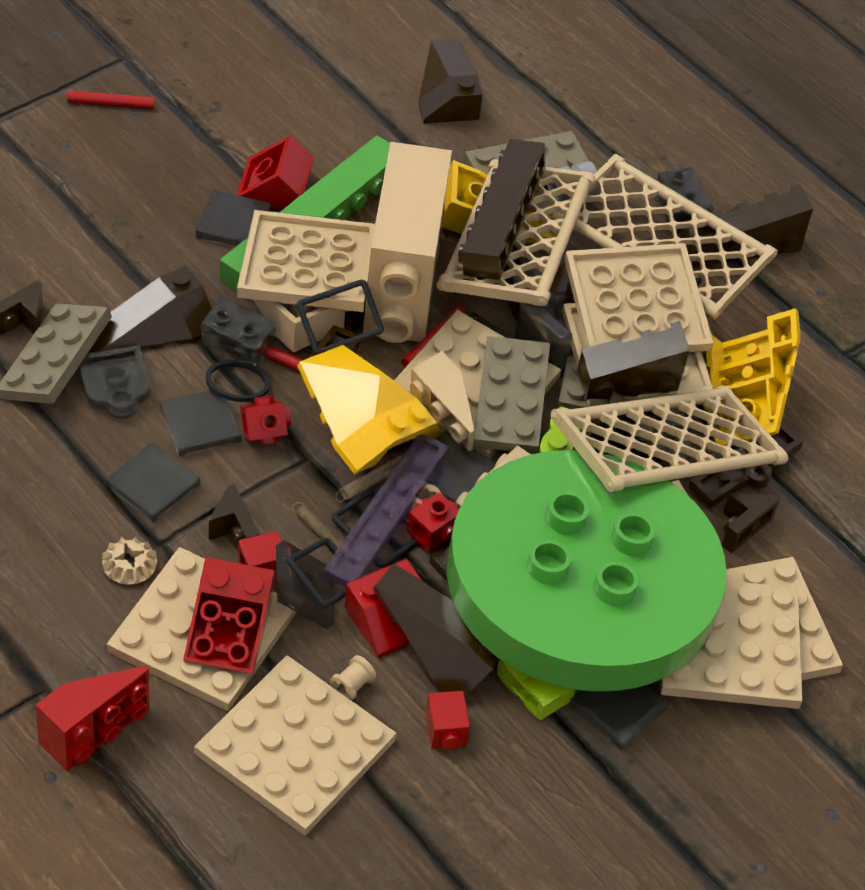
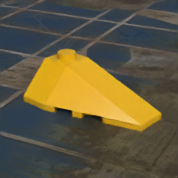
(461, 196)

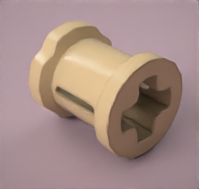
(353, 677)

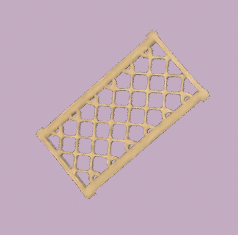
(675, 204)
(540, 285)
(767, 453)

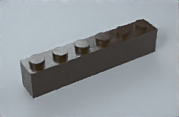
(503, 209)

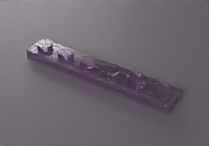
(386, 511)

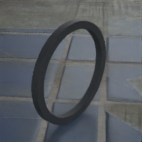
(237, 398)

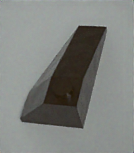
(449, 85)
(158, 314)
(435, 632)

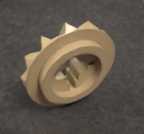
(121, 570)

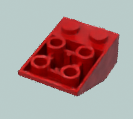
(230, 615)
(90, 712)

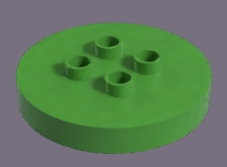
(584, 578)

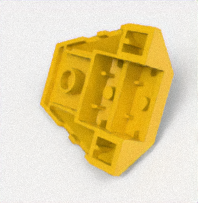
(757, 370)
(363, 407)

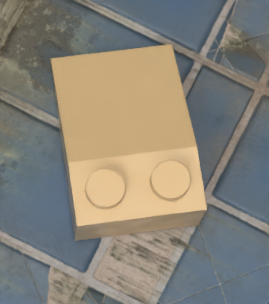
(289, 324)

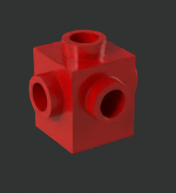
(255, 414)
(432, 521)

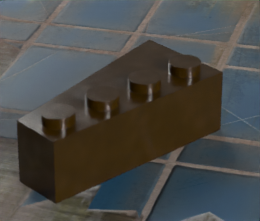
(774, 221)

